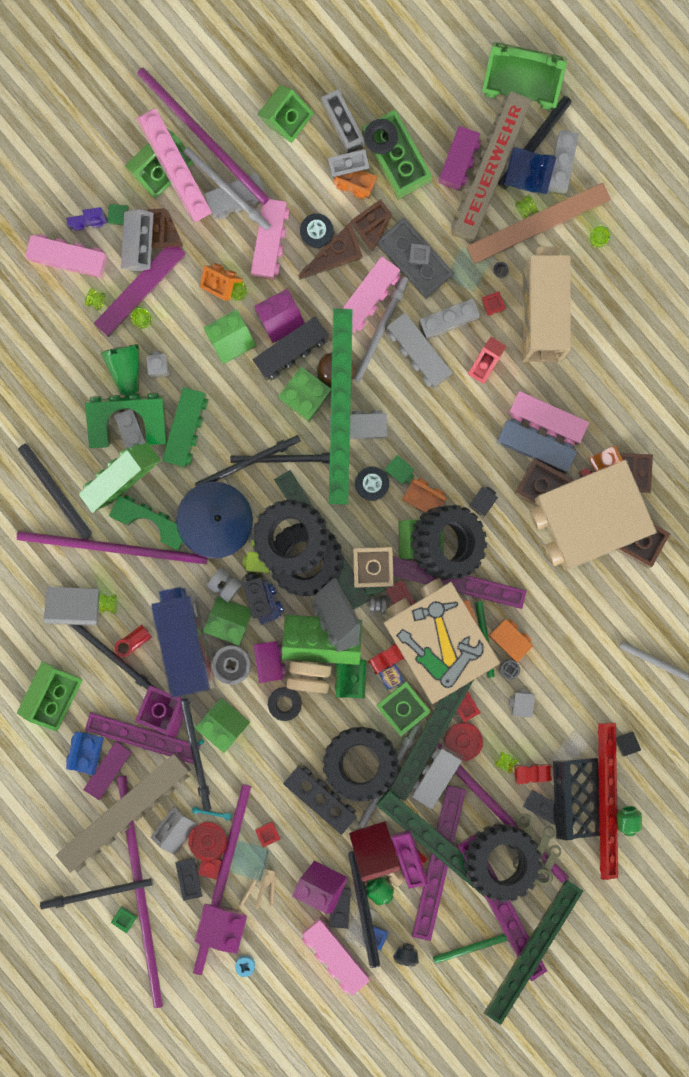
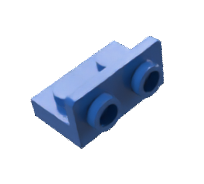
(84, 752)

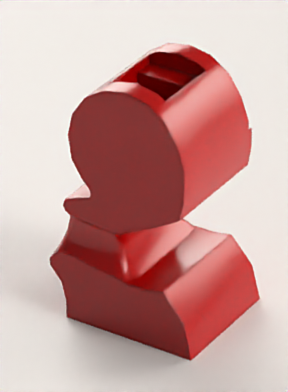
(386, 658)
(533, 774)

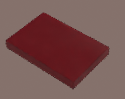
(374, 851)

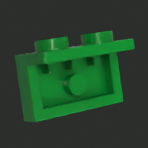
(350, 680)

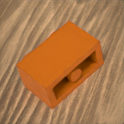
(511, 640)

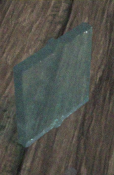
(466, 272)
(249, 861)

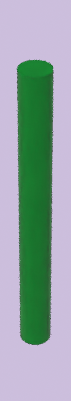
(483, 628)
(469, 948)

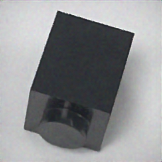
(483, 501)

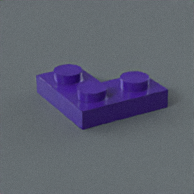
(91, 217)

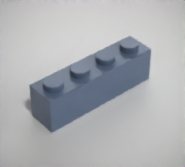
(536, 446)

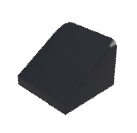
(628, 744)

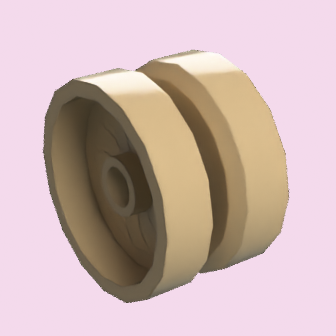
(309, 676)

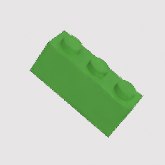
(148, 170)
(49, 696)

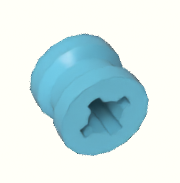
(247, 962)

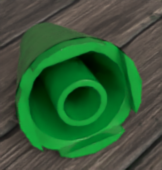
(124, 368)

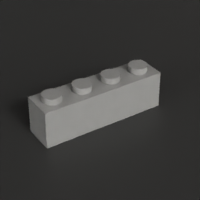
(418, 350)

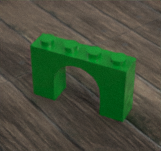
(149, 407)

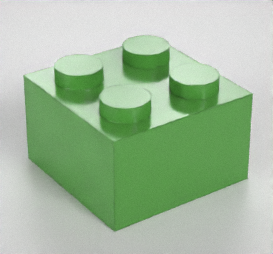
(304, 394)
(403, 708)

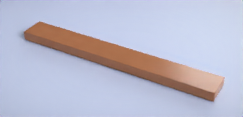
(538, 223)

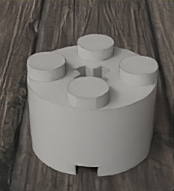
(226, 674)

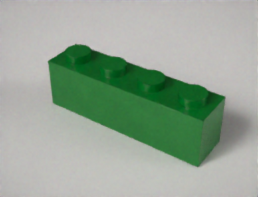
(184, 428)

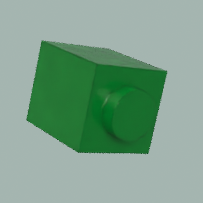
(400, 471)

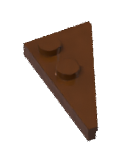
(338, 252)

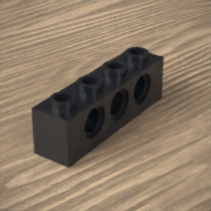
(340, 822)

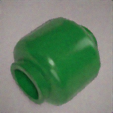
(629, 820)
(380, 891)

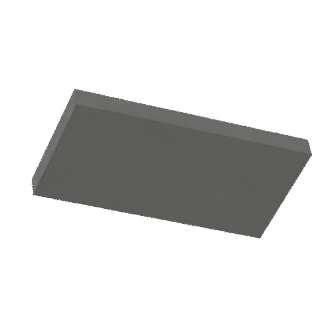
(397, 247)

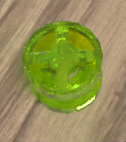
(526, 206)
(601, 232)
(237, 287)
(95, 299)
(140, 314)
(108, 603)
(506, 762)

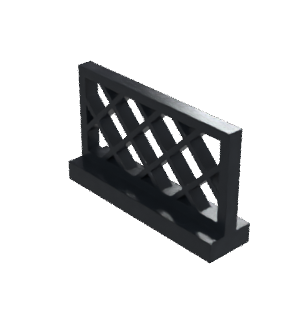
(565, 799)

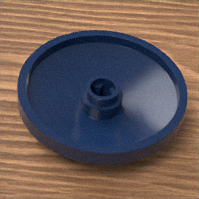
(197, 523)

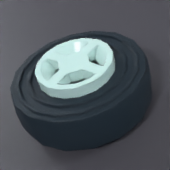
(315, 223)
(366, 483)

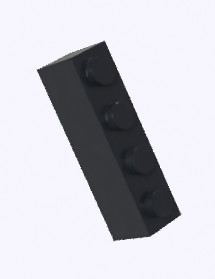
(290, 348)

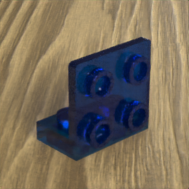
(530, 171)
(275, 607)

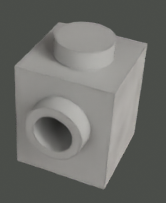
(157, 365)
(522, 703)

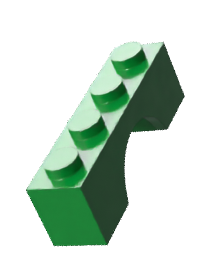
(127, 512)

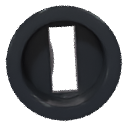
(497, 269)

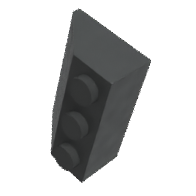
(337, 616)

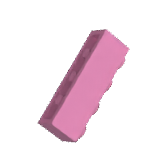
(268, 242)
(66, 256)
(371, 292)
(548, 418)
(336, 956)

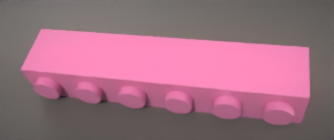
(173, 165)

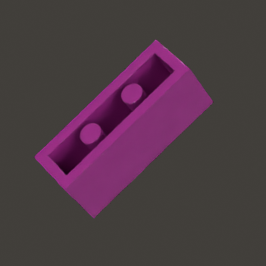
(460, 158)

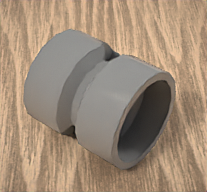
(230, 589)

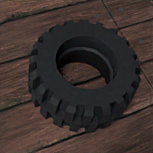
(265, 530)
(470, 542)
(307, 586)
(334, 764)
(523, 876)

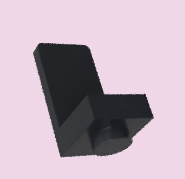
(256, 595)

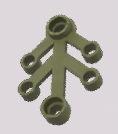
(542, 846)

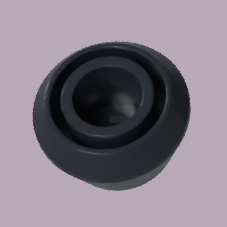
(406, 955)

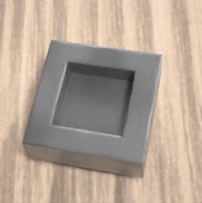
(419, 254)

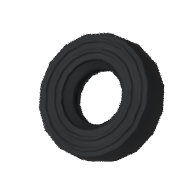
(380, 124)
(284, 715)

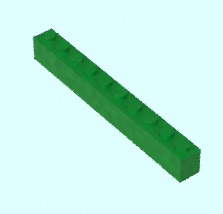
(340, 406)

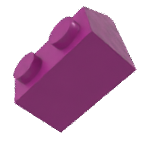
(279, 315)
(269, 661)
(161, 712)
(320, 887)
(221, 928)

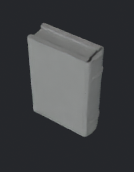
(72, 606)

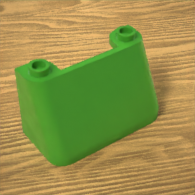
(524, 72)

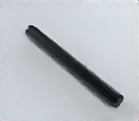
(543, 131)
(54, 491)
(365, 915)

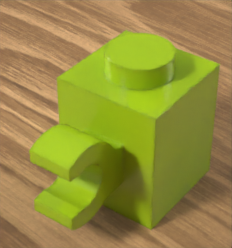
(252, 562)

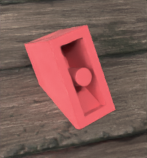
(487, 360)

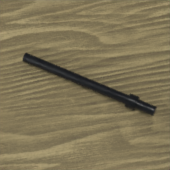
(280, 446)
(324, 458)
(141, 679)
(203, 789)
(61, 901)

